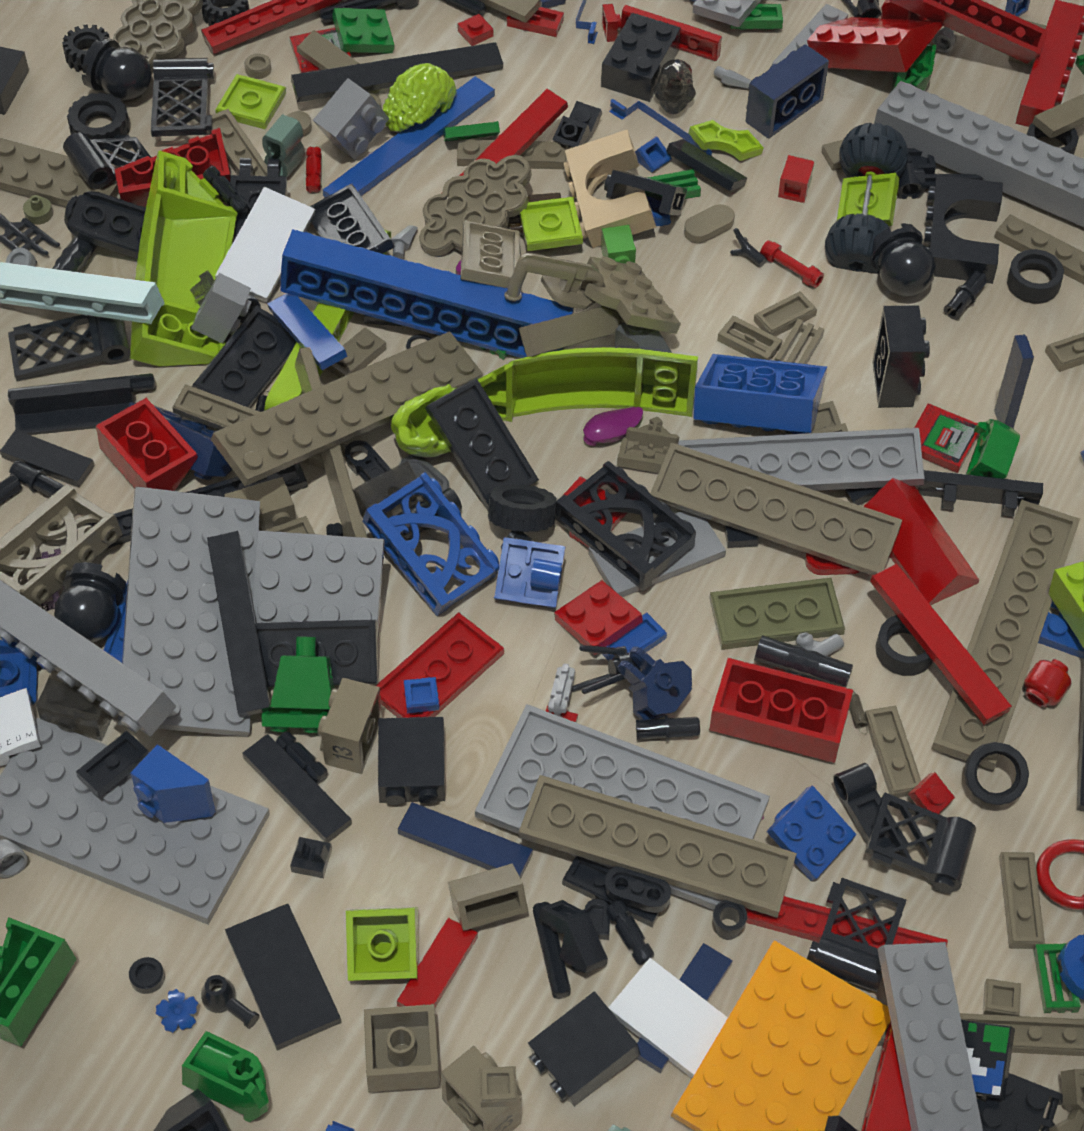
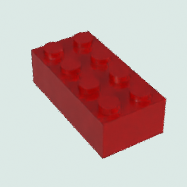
(780, 710)

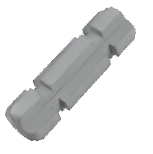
(561, 689)

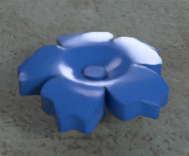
(177, 1011)

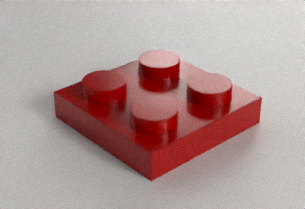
(598, 616)

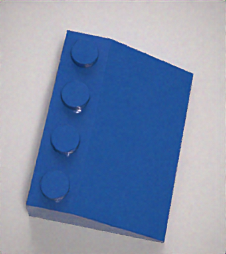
(759, 393)

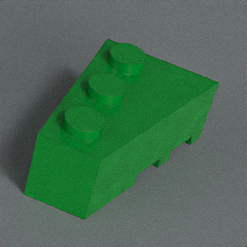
(30, 974)

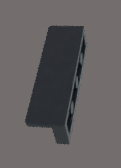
(69, 406)

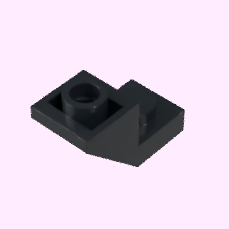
(579, 126)
(580, 942)

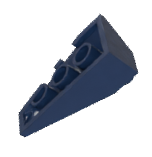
(209, 460)

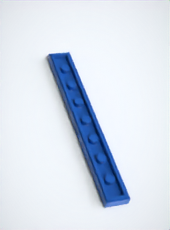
(413, 140)

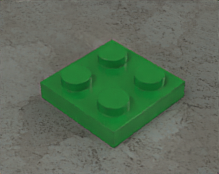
(363, 30)

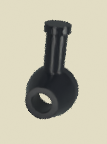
(226, 1000)

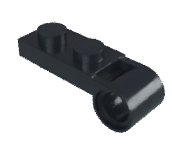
(859, 794)

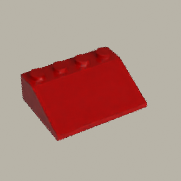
(873, 42)

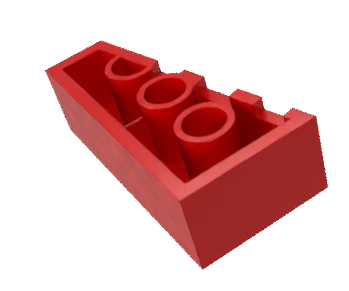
(136, 177)

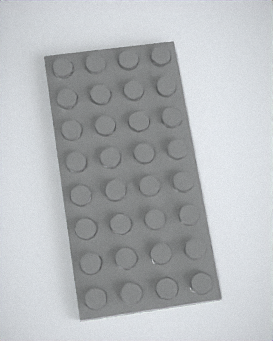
(173, 604)
(616, 768)
(111, 840)

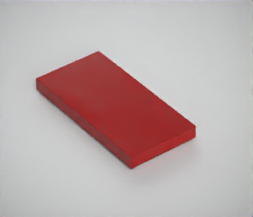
(453, 655)

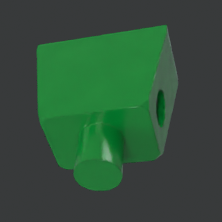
(303, 678)

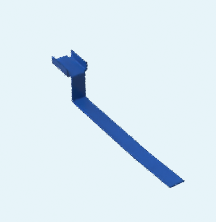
(586, 25)
(622, 111)

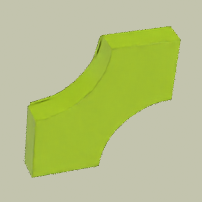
(737, 143)

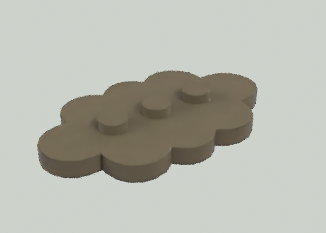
(157, 27)
(483, 195)

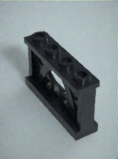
(630, 499)

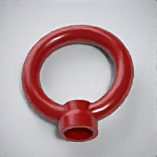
(1043, 875)

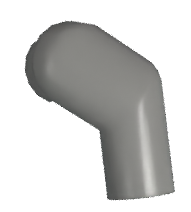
(824, 647)

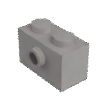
(221, 308)

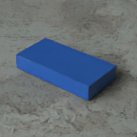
(645, 636)

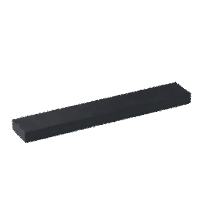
(239, 624)

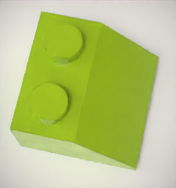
(382, 943)

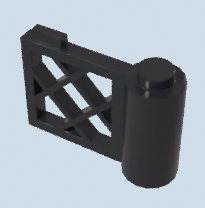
(95, 163)
(945, 855)
(844, 956)

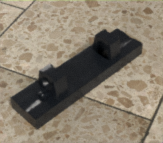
(979, 489)

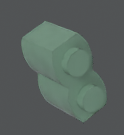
(285, 144)

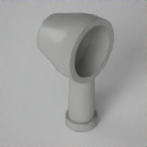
(11, 859)

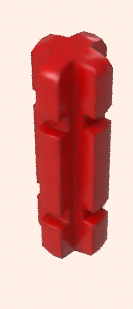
(313, 169)

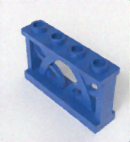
(429, 584)

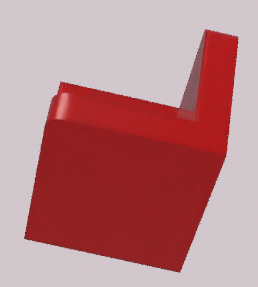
(795, 179)

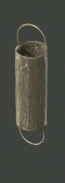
(857, 712)

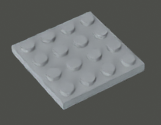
(317, 577)

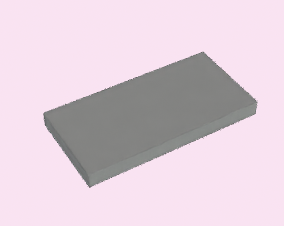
(706, 549)

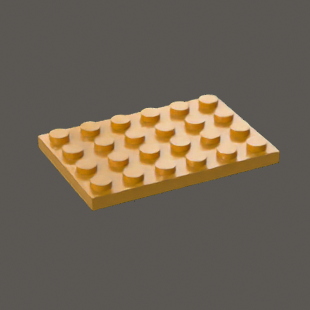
(784, 1051)

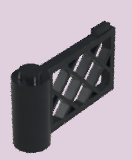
(181, 75)
(107, 336)

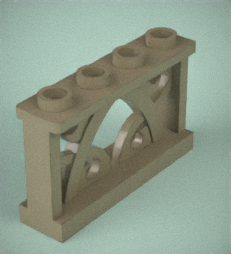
(49, 522)

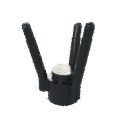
(865, 8)
(614, 675)

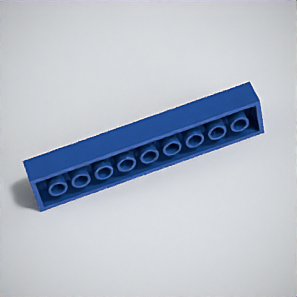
(410, 293)

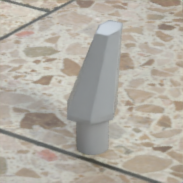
(731, 78)
(402, 241)

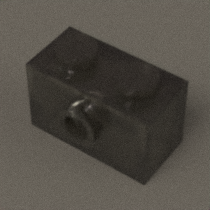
(384, 486)
(72, 711)

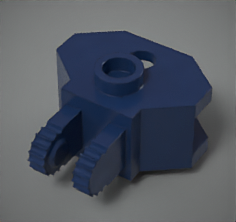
(659, 685)

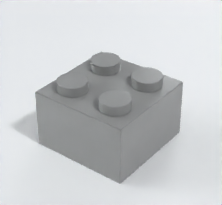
(351, 119)

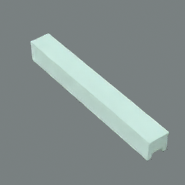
(79, 293)

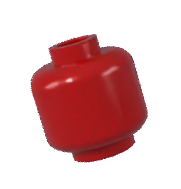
(1047, 683)

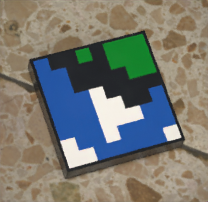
(989, 1056)

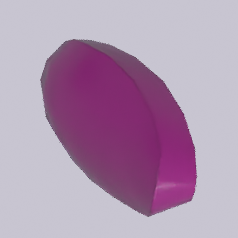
(611, 425)

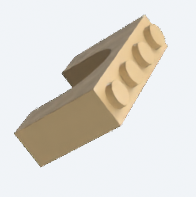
(591, 165)

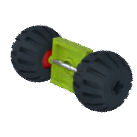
(873, 162)

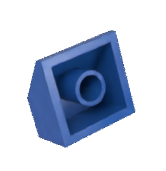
(171, 788)

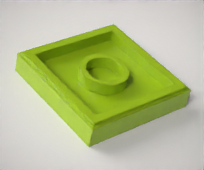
(252, 100)
(551, 224)

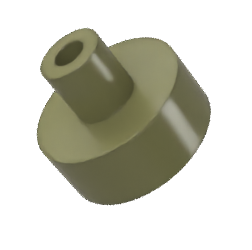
(38, 210)

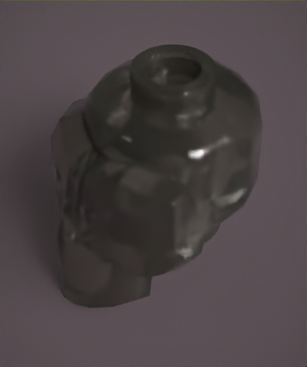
(675, 86)

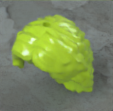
(418, 96)
(414, 427)

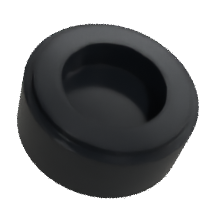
(146, 975)

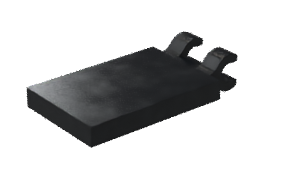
(251, 186)

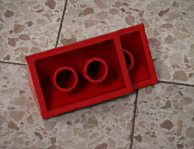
(923, 544)

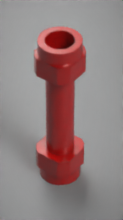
(811, 275)

